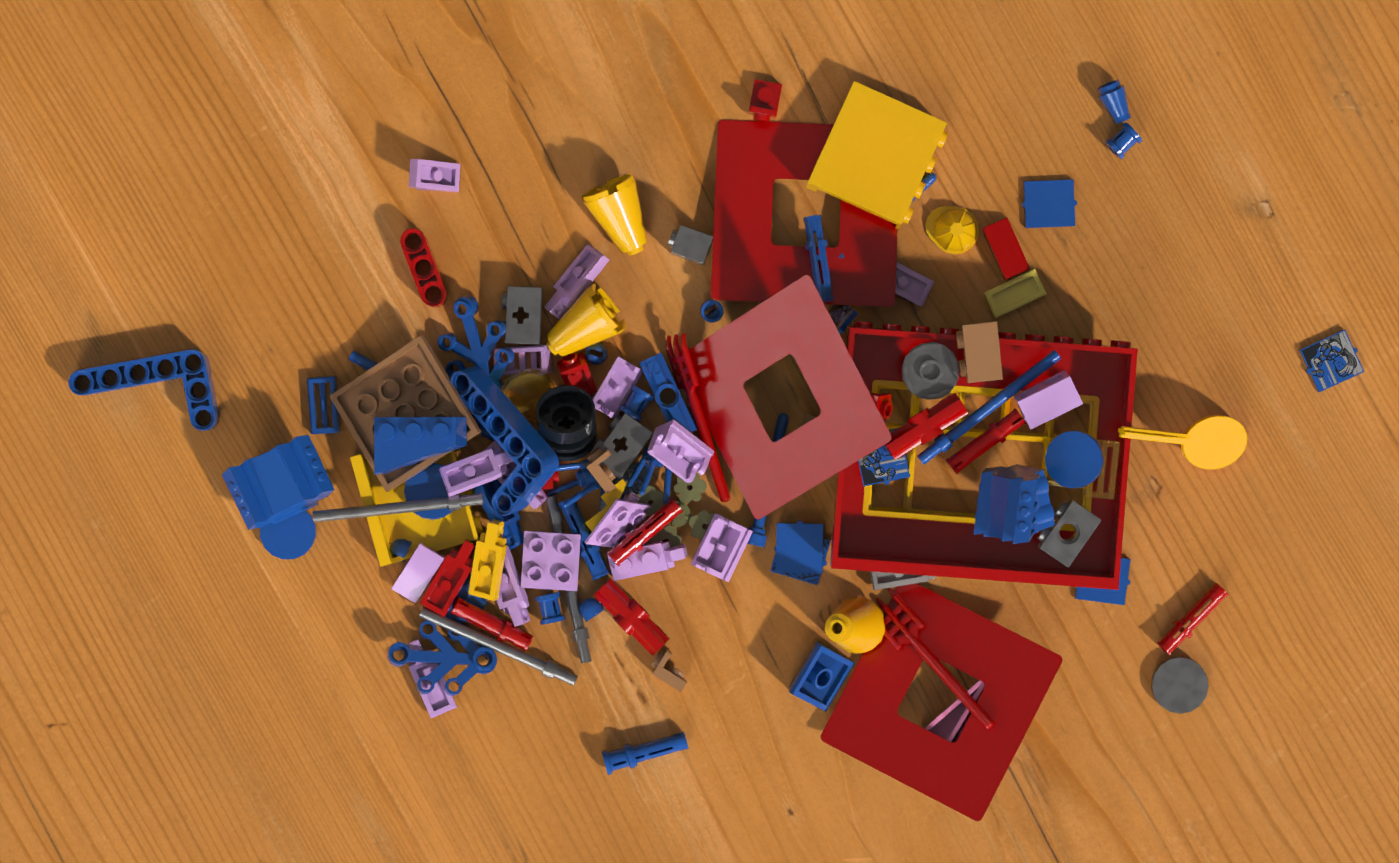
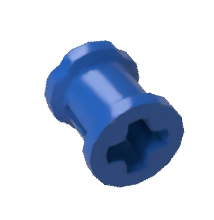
(1123, 141)
(636, 403)
(550, 608)

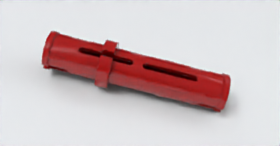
(985, 441)
(644, 532)
(502, 629)
(1168, 643)

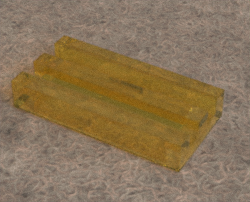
(1112, 475)

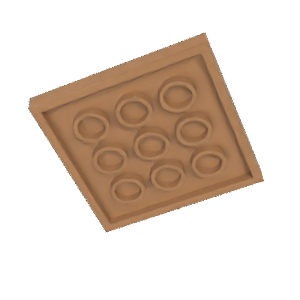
(400, 386)

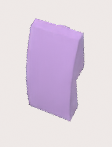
(418, 572)

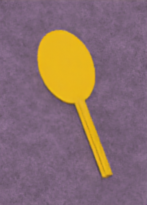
(1207, 443)

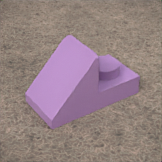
(434, 175)

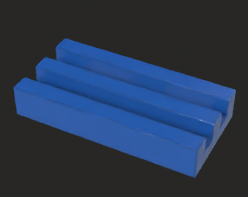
(312, 405)

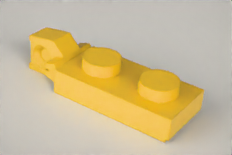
(488, 562)

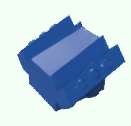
(278, 483)
(1013, 503)

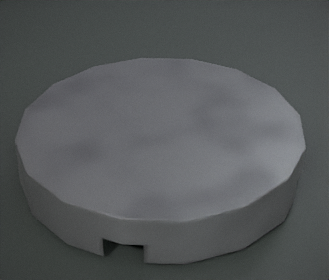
(930, 370)
(1179, 685)

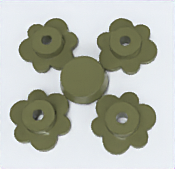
(685, 496)

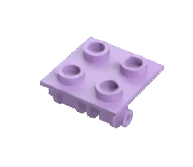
(619, 519)
(550, 560)

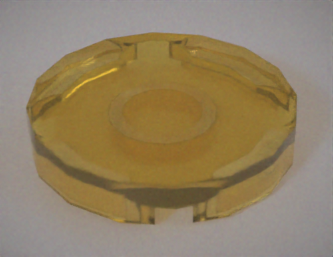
(526, 389)

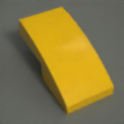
(609, 499)

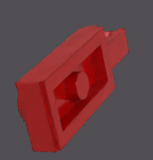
(449, 579)

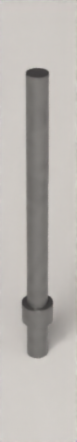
(453, 503)
(580, 633)
(549, 669)

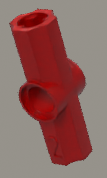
(925, 426)
(631, 617)

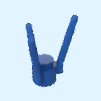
(652, 463)
(584, 479)

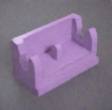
(616, 387)
(1048, 399)
(680, 450)
(721, 547)

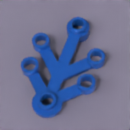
(476, 354)
(446, 658)

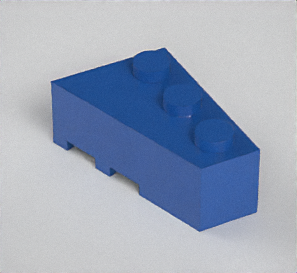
(413, 439)

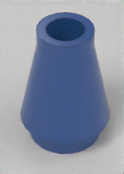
(1114, 100)

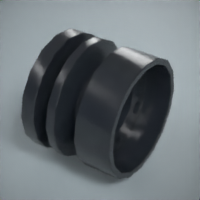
(567, 421)

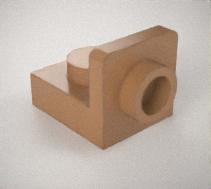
(601, 474)
(670, 676)

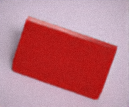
(1005, 248)

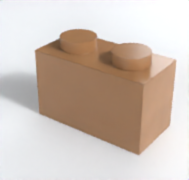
(980, 352)

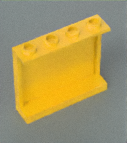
(878, 154)
(385, 529)

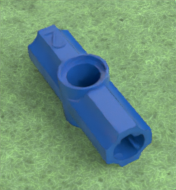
(659, 378)

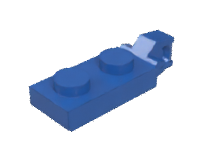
(511, 522)

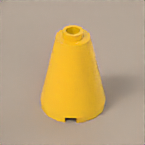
(618, 212)
(585, 323)
(856, 625)

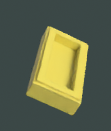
(1015, 293)

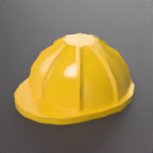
(952, 229)

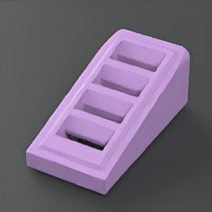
(546, 359)

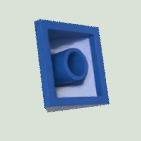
(821, 676)

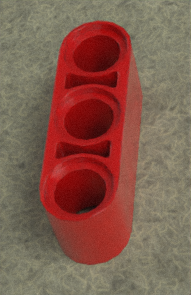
(417, 255)

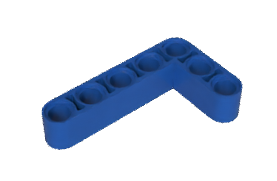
(154, 375)
(515, 435)

